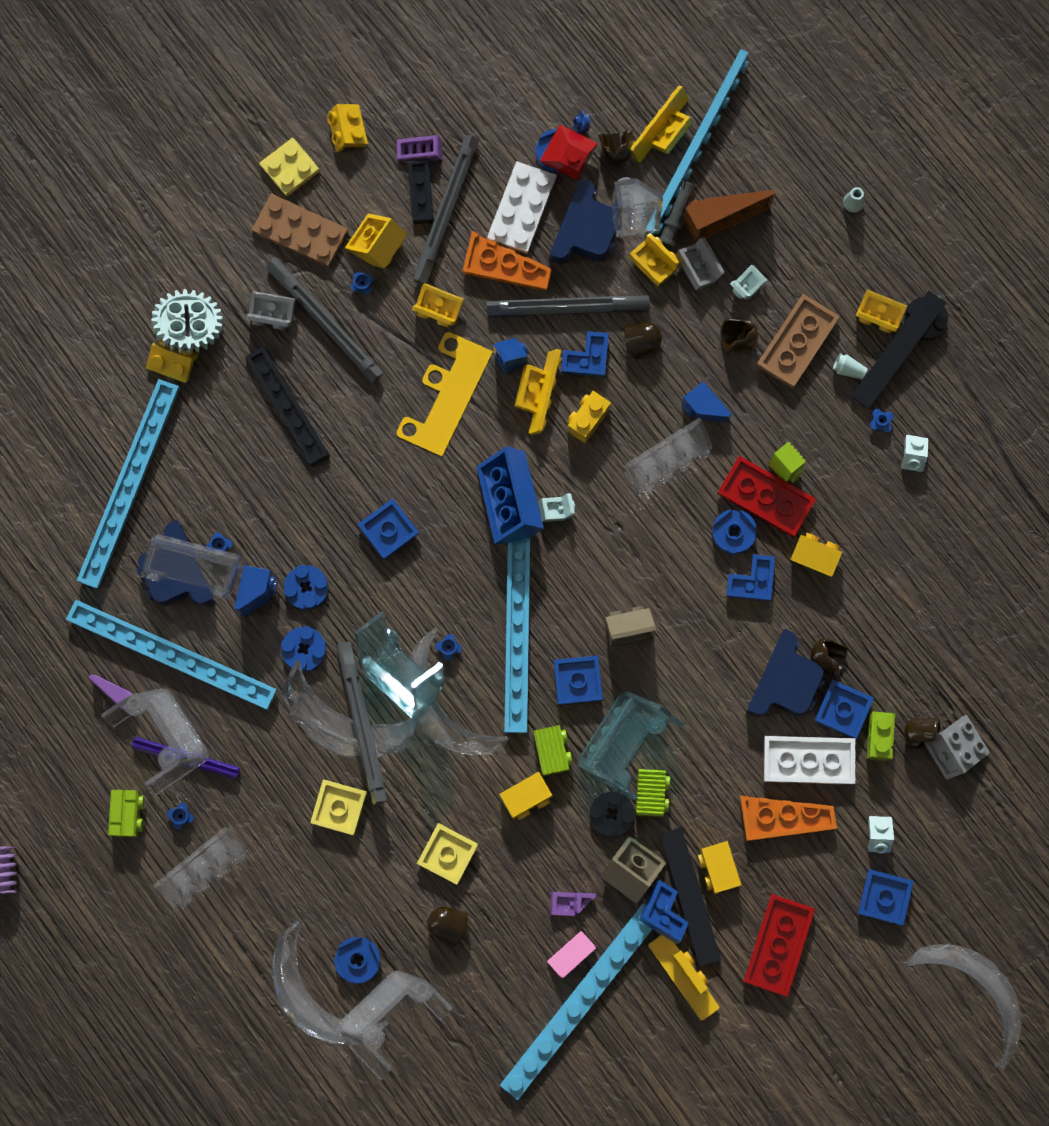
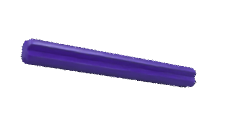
(209, 765)

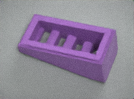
(435, 140)
(113, 691)

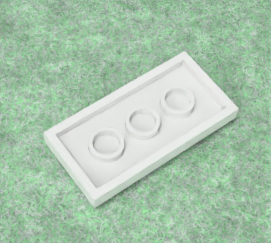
(522, 207)
(809, 760)

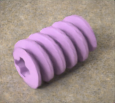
(5, 872)

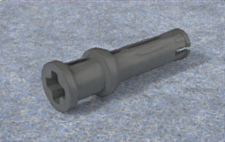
(673, 224)

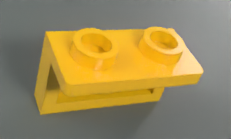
(346, 126)
(654, 259)
(438, 305)
(881, 311)
(170, 362)

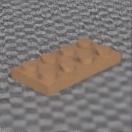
(299, 230)
(798, 341)

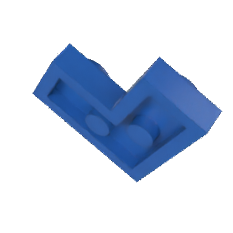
(590, 362)
(757, 585)
(658, 913)

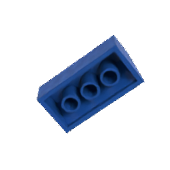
(509, 496)

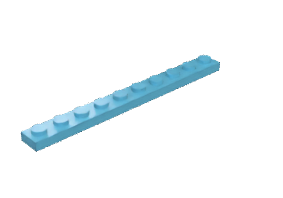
(702, 136)
(128, 484)
(517, 636)
(171, 655)
(576, 1006)

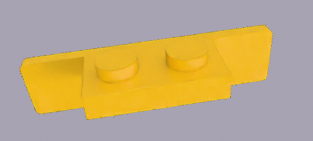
(665, 127)
(536, 390)
(688, 981)

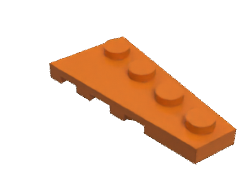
(497, 263)
(777, 818)

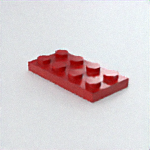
(766, 496)
(779, 945)

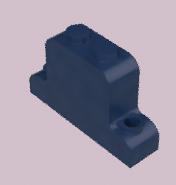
(585, 229)
(170, 590)
(787, 680)

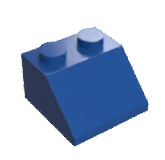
(254, 589)

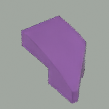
(569, 903)

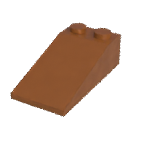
(720, 213)

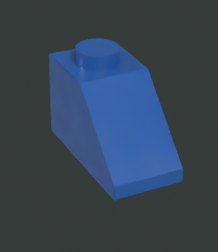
(510, 354)
(705, 405)

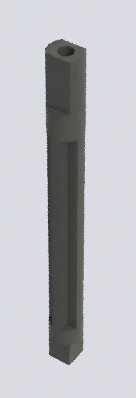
(445, 210)
(295, 288)
(567, 305)
(361, 723)

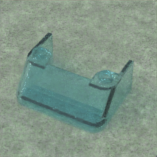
(394, 670)
(620, 737)

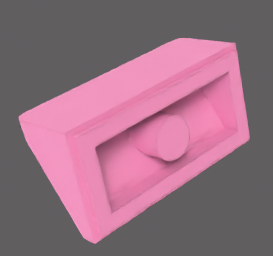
(571, 954)

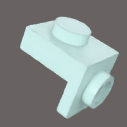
(748, 283)
(915, 453)
(556, 508)
(880, 834)

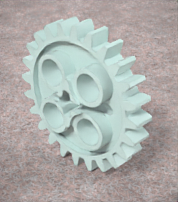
(207, 320)

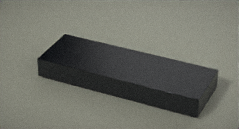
(420, 191)

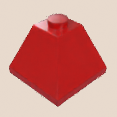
(568, 152)

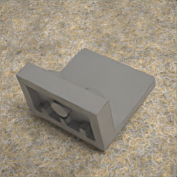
(957, 748)

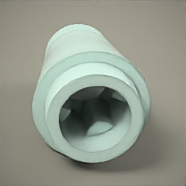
(854, 200)
(849, 367)

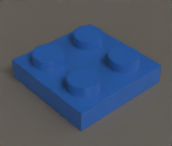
(388, 529)
(578, 680)
(844, 709)
(885, 897)

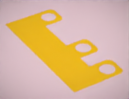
(454, 395)

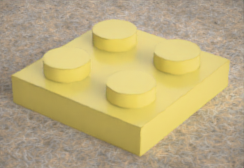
(289, 167)
(338, 807)
(447, 854)

